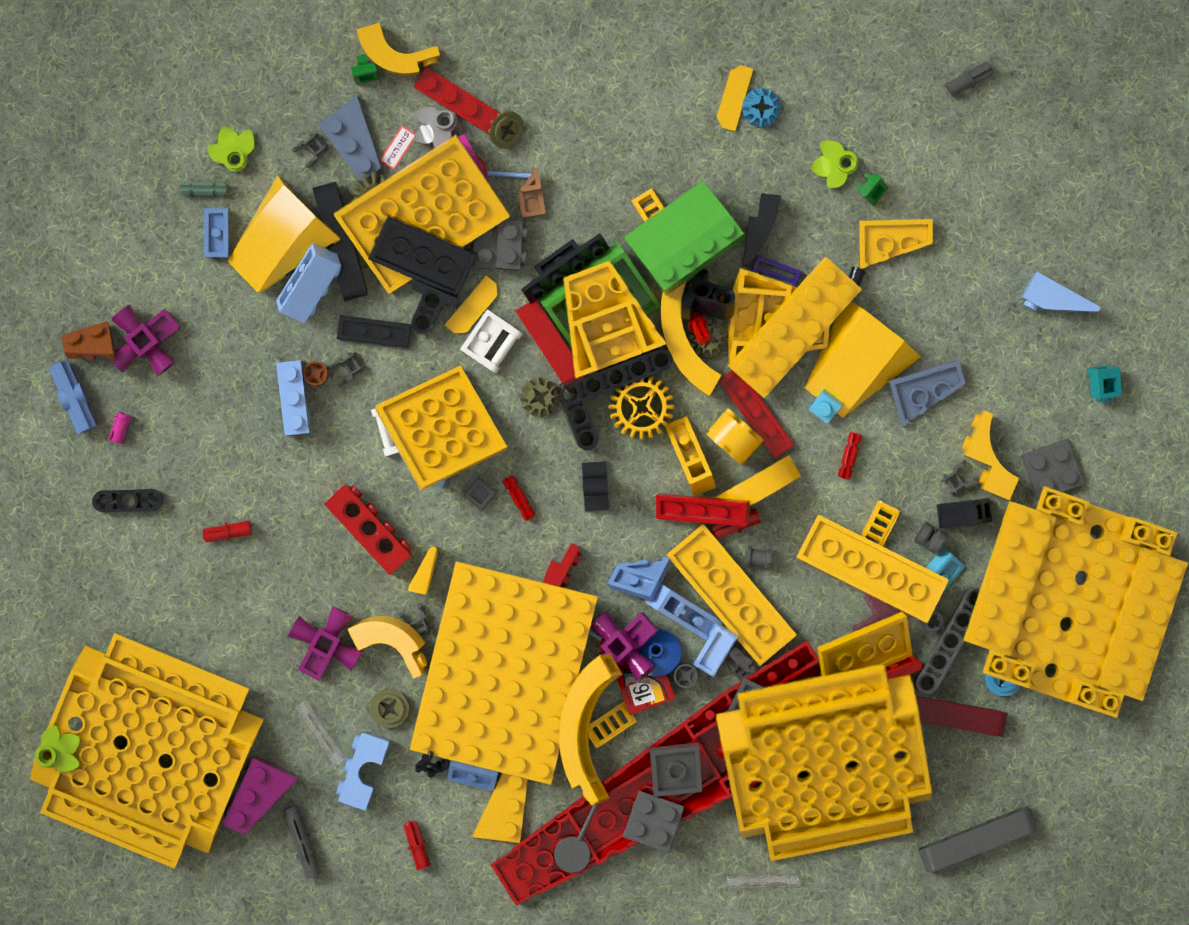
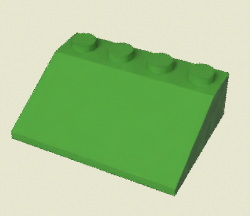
(685, 238)
(555, 300)

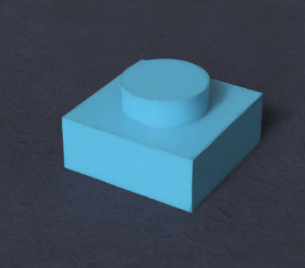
(825, 406)

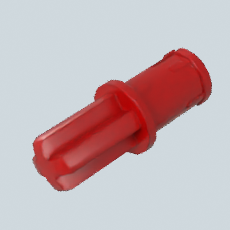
(698, 325)
(725, 530)
(227, 531)
(416, 845)

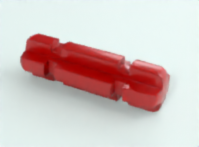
(850, 455)
(519, 498)

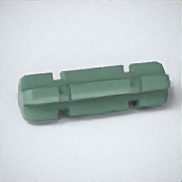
(204, 188)

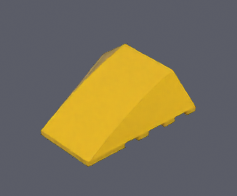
(278, 238)
(755, 302)
(605, 320)
(858, 359)

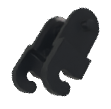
(439, 766)

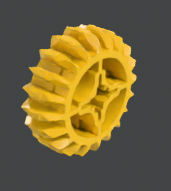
(659, 419)

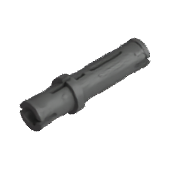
(311, 870)

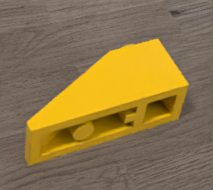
(690, 456)

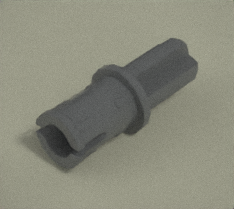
(969, 78)

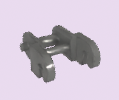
(313, 138)
(350, 357)
(947, 478)
(424, 629)
(739, 663)

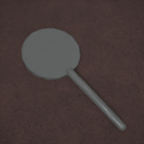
(572, 852)

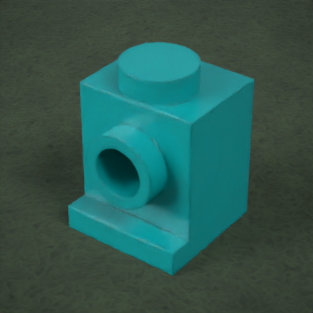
(1105, 382)

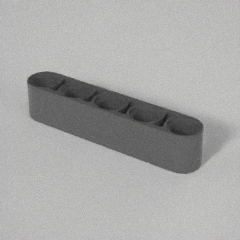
(940, 648)
(977, 839)

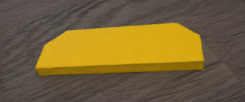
(733, 97)
(473, 306)

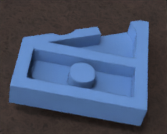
(639, 578)

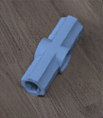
(73, 396)

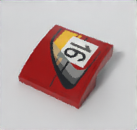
(645, 693)

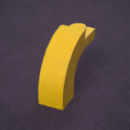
(391, 61)
(764, 482)
(394, 633)

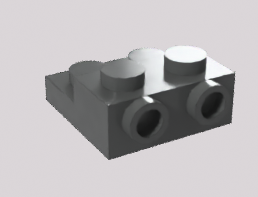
(501, 246)

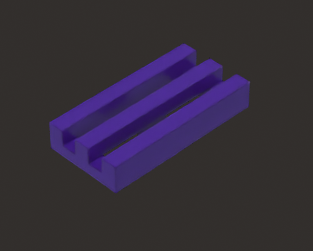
(794, 282)

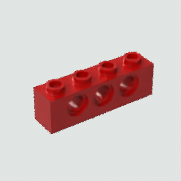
(355, 525)

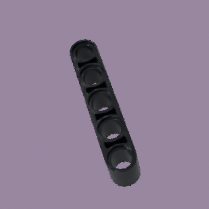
(350, 276)

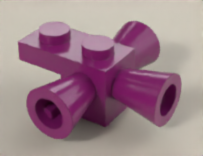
(144, 339)
(627, 642)
(325, 644)

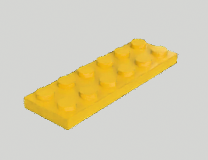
(794, 327)
(872, 569)
(731, 594)

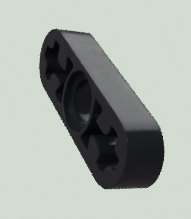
(109, 494)

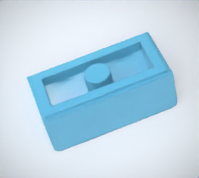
(946, 565)

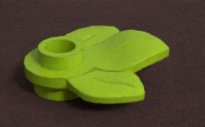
(231, 145)
(831, 163)
(61, 748)

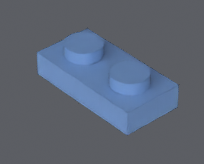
(216, 232)
(472, 775)

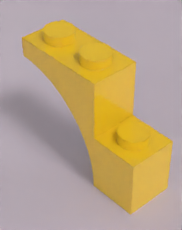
(978, 447)

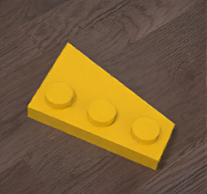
(889, 238)
(504, 811)

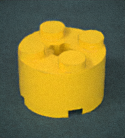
(734, 436)

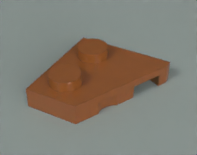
(90, 343)

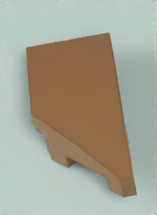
(531, 197)

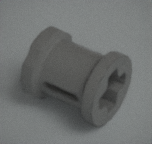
(758, 557)

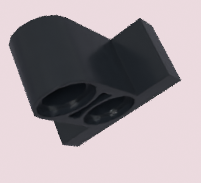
(707, 299)
(425, 311)
(595, 486)
(964, 513)

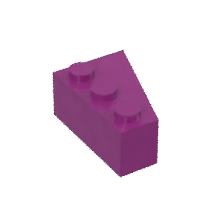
(257, 793)

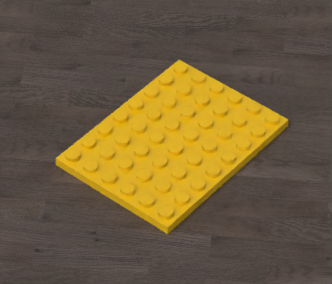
(502, 672)

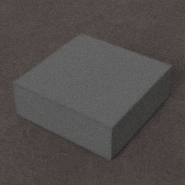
(480, 494)

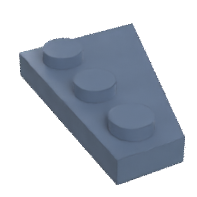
(352, 139)
(924, 388)

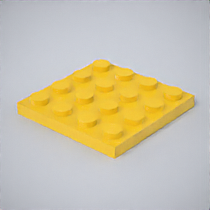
(440, 428)

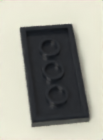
(422, 256)

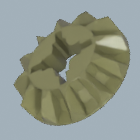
(505, 139)
(714, 348)
(528, 394)
(377, 708)

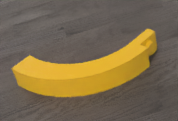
(678, 345)
(575, 726)

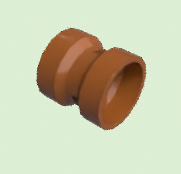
(313, 371)

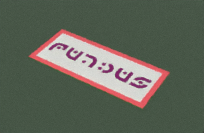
(397, 147)

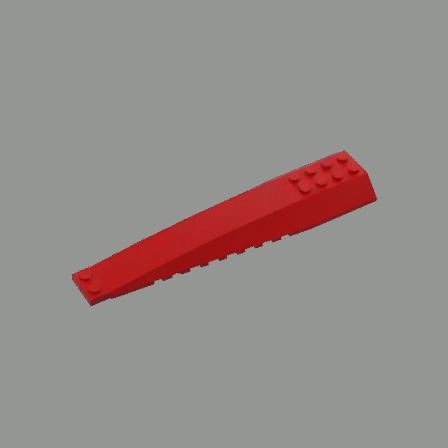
(531, 863)

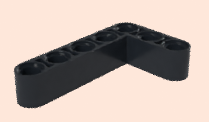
(604, 385)

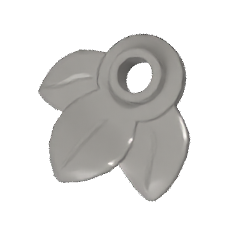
(432, 129)

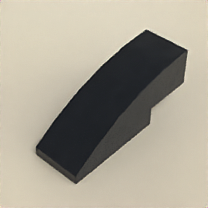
(760, 227)

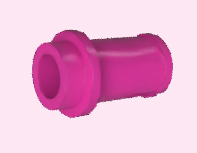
(119, 427)

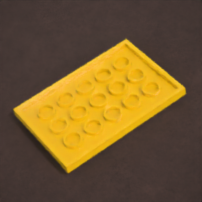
(436, 193)

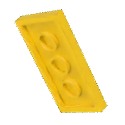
(873, 645)

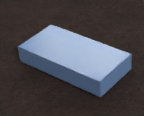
(715, 650)

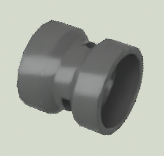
(935, 540)
(685, 678)

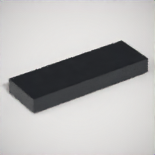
(374, 331)

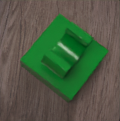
(364, 71)
(873, 189)

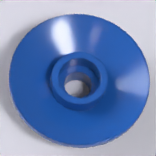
(669, 656)

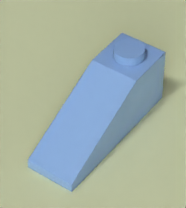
(1050, 296)
(684, 612)

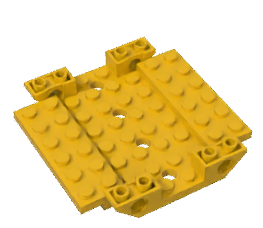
(1113, 615)
(160, 710)
(818, 730)

